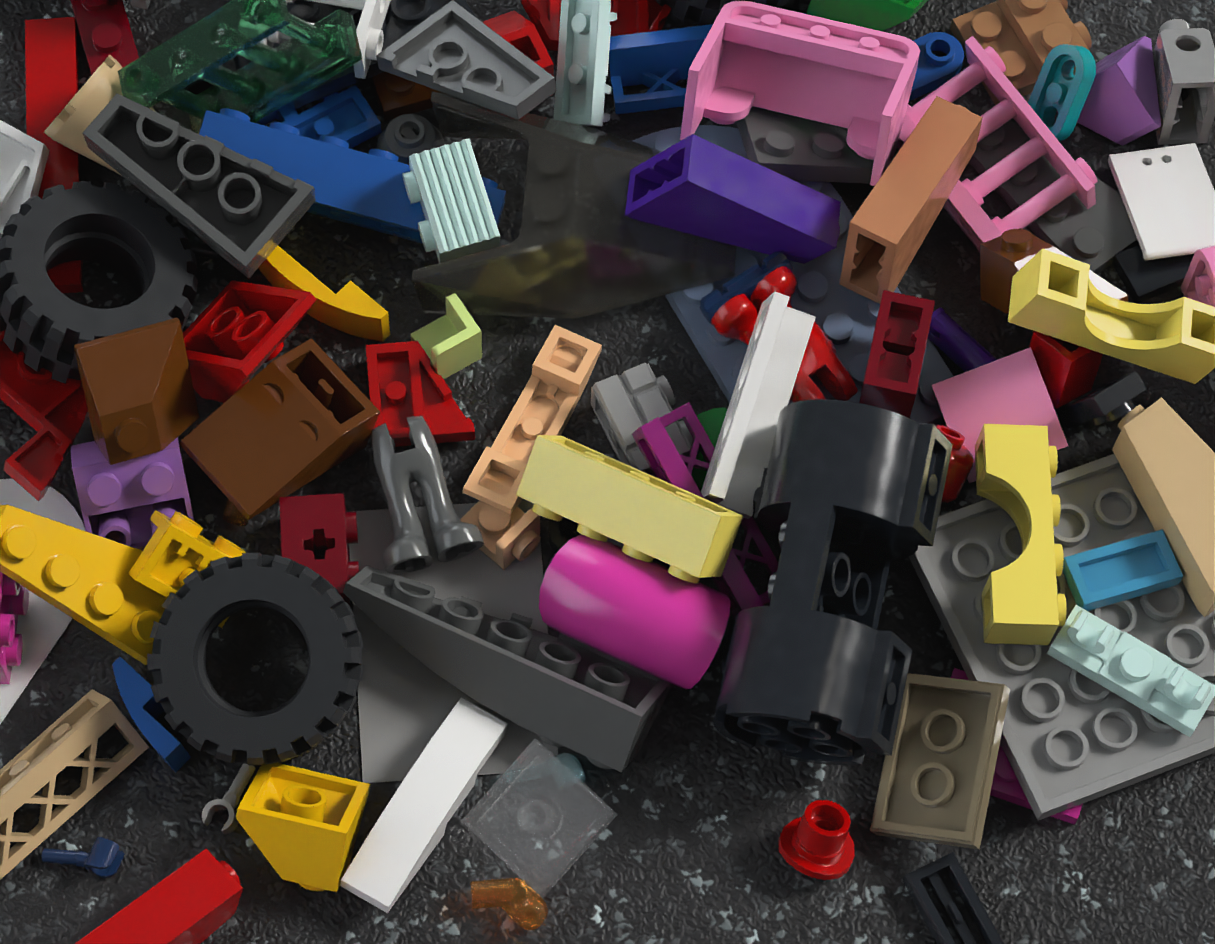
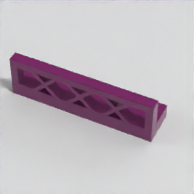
(677, 469)

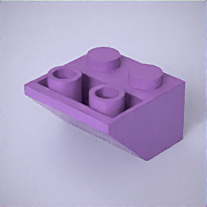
(124, 495)

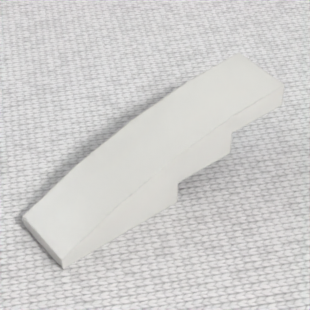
(423, 805)

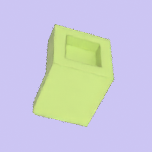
(452, 339)

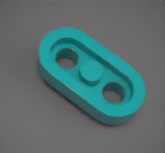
(1062, 90)

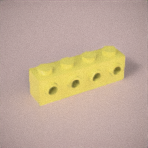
(629, 507)

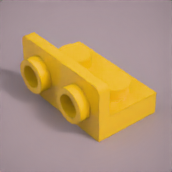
(177, 552)

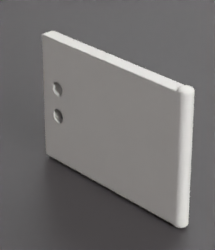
(1168, 201)

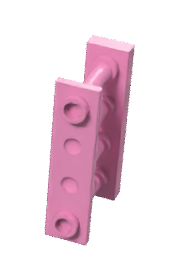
(967, 196)

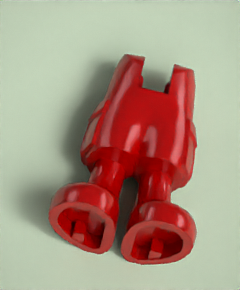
(737, 321)

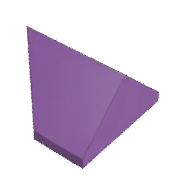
(1123, 94)

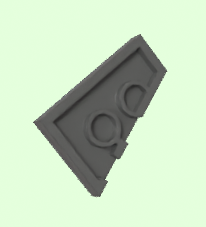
(468, 61)
(802, 148)

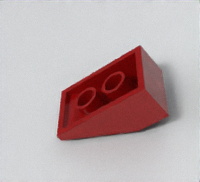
(240, 334)

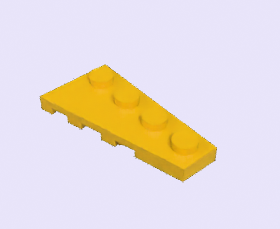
(81, 577)

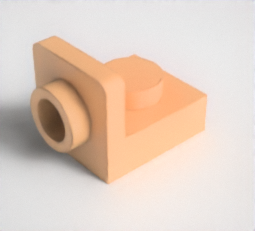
(505, 534)

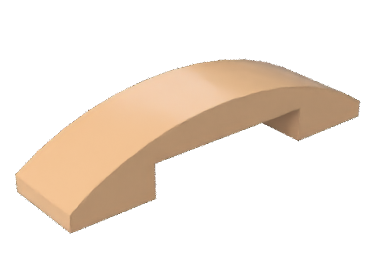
(541, 409)

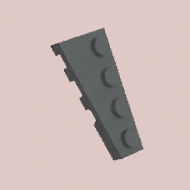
(1079, 232)

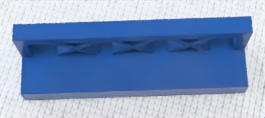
(655, 61)

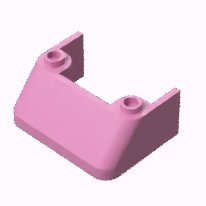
(806, 71)

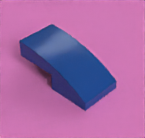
(144, 711)

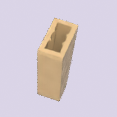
(1176, 487)

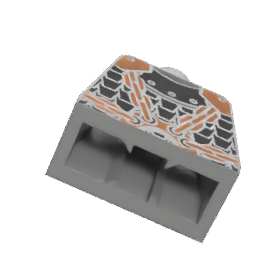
(1184, 60)

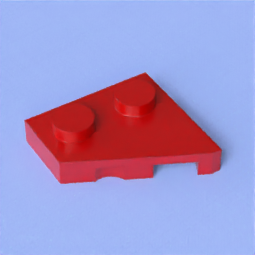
(407, 386)

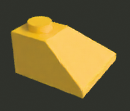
(304, 822)

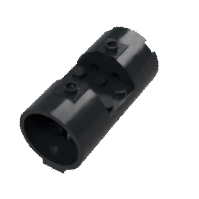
(844, 499)

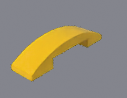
(346, 311)

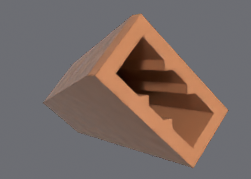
(908, 199)

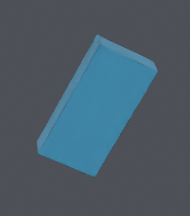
(1121, 571)

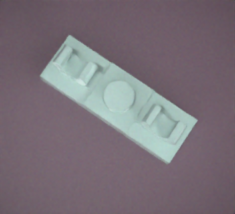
(583, 62)
(1132, 670)

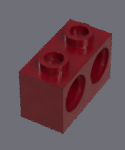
(897, 352)

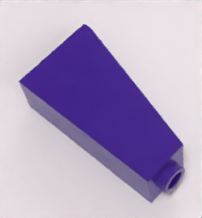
(732, 201)

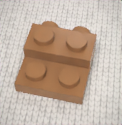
(1021, 35)

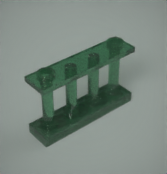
(257, 88)

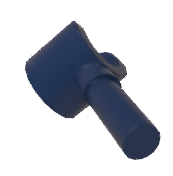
(101, 860)

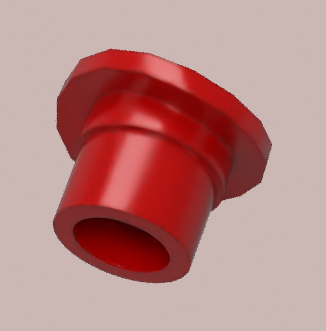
(819, 841)

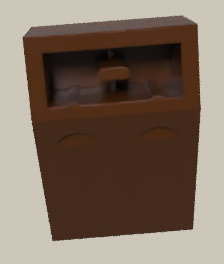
(282, 429)

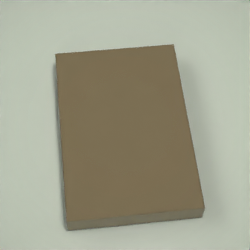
(941, 761)

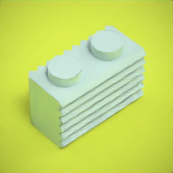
(452, 201)

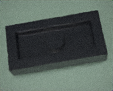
(1103, 402)

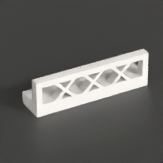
(755, 405)

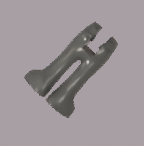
(396, 473)

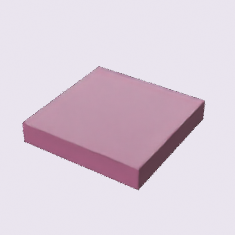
(998, 393)

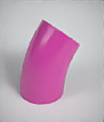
(633, 610)

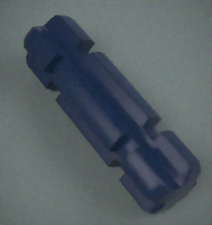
(742, 284)

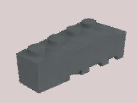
(214, 192)

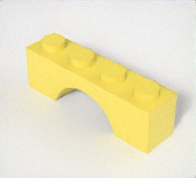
(1059, 300)
(1016, 474)

